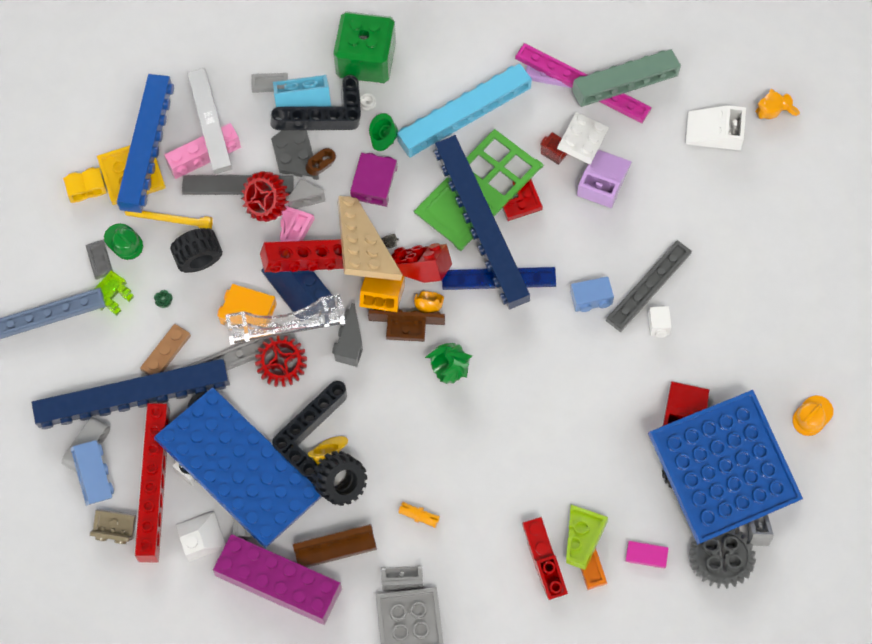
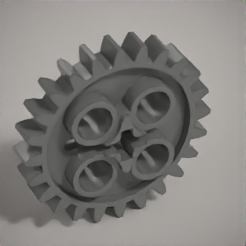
(740, 555)

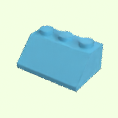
(303, 92)

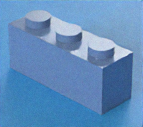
(92, 472)

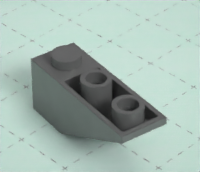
(349, 346)

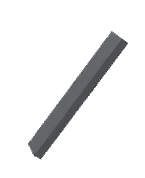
(224, 184)
(648, 286)

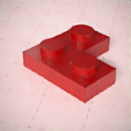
(525, 203)

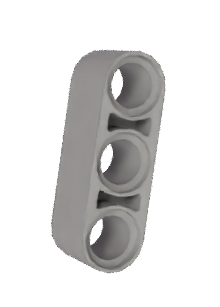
(91, 431)

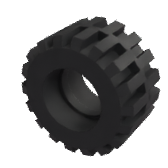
(196, 250)
(327, 471)

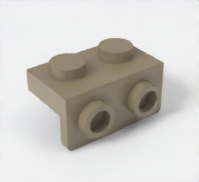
(113, 526)

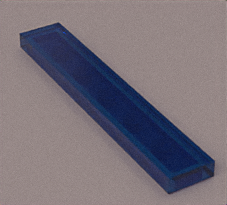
(483, 279)

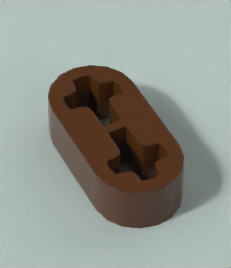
(322, 164)

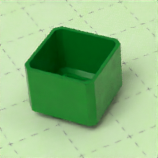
(365, 58)

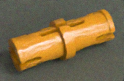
(419, 514)

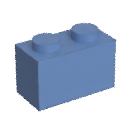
(592, 294)

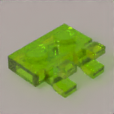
(111, 286)

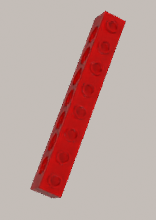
(152, 486)

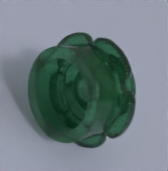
(163, 303)

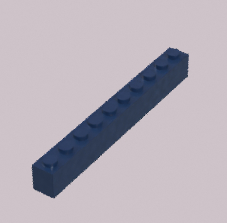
(482, 222)
(130, 393)

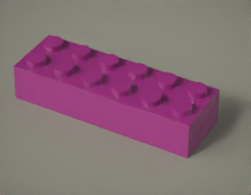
(277, 579)

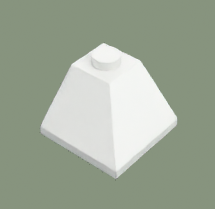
(201, 536)

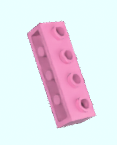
(195, 153)

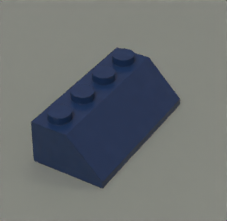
(297, 288)

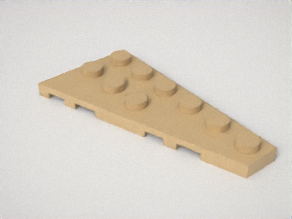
(361, 245)

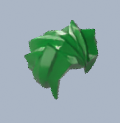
(449, 362)

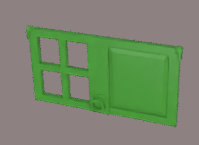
(440, 206)

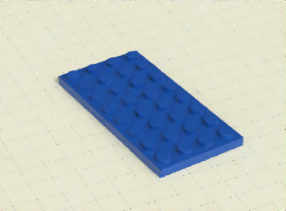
(238, 467)

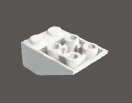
(717, 127)

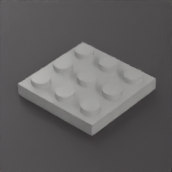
(409, 617)

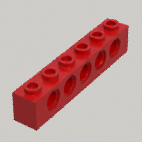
(301, 255)

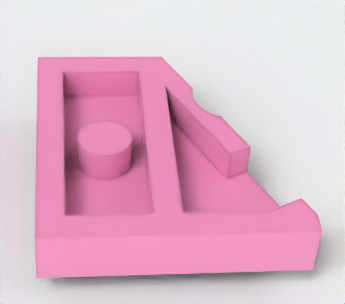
(295, 224)

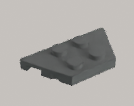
(292, 152)

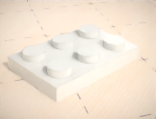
(583, 138)

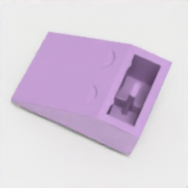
(603, 178)

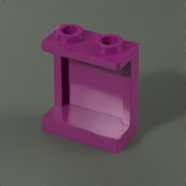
(373, 179)

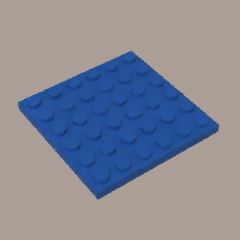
(725, 466)

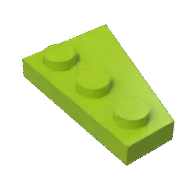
(583, 535)

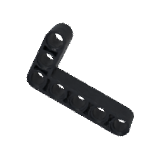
(323, 114)
(308, 427)

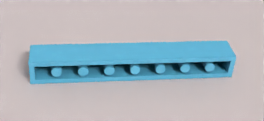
(464, 110)

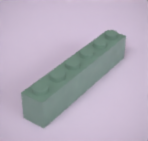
(626, 77)

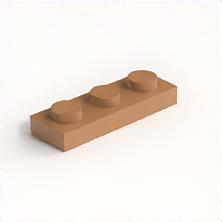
(165, 350)

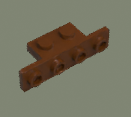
(406, 325)

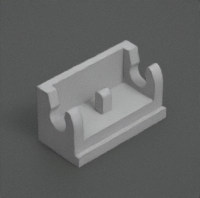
(402, 578)

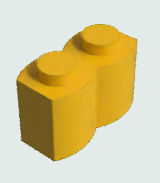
(84, 185)

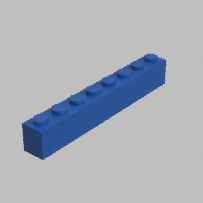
(145, 143)

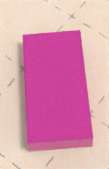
(647, 554)

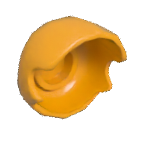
(428, 302)

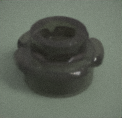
(390, 241)

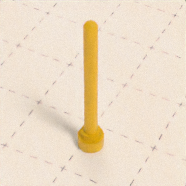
(205, 222)

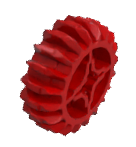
(270, 200)
(275, 345)

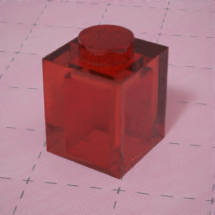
(549, 148)

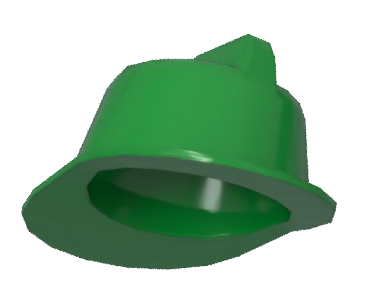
(382, 132)
(123, 241)

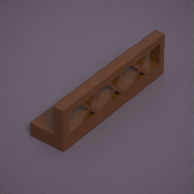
(335, 546)

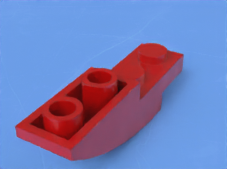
(544, 558)

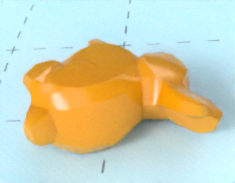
(774, 104)

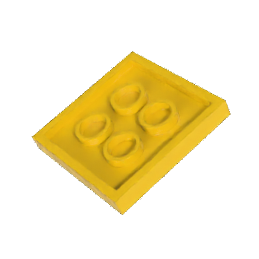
(113, 167)

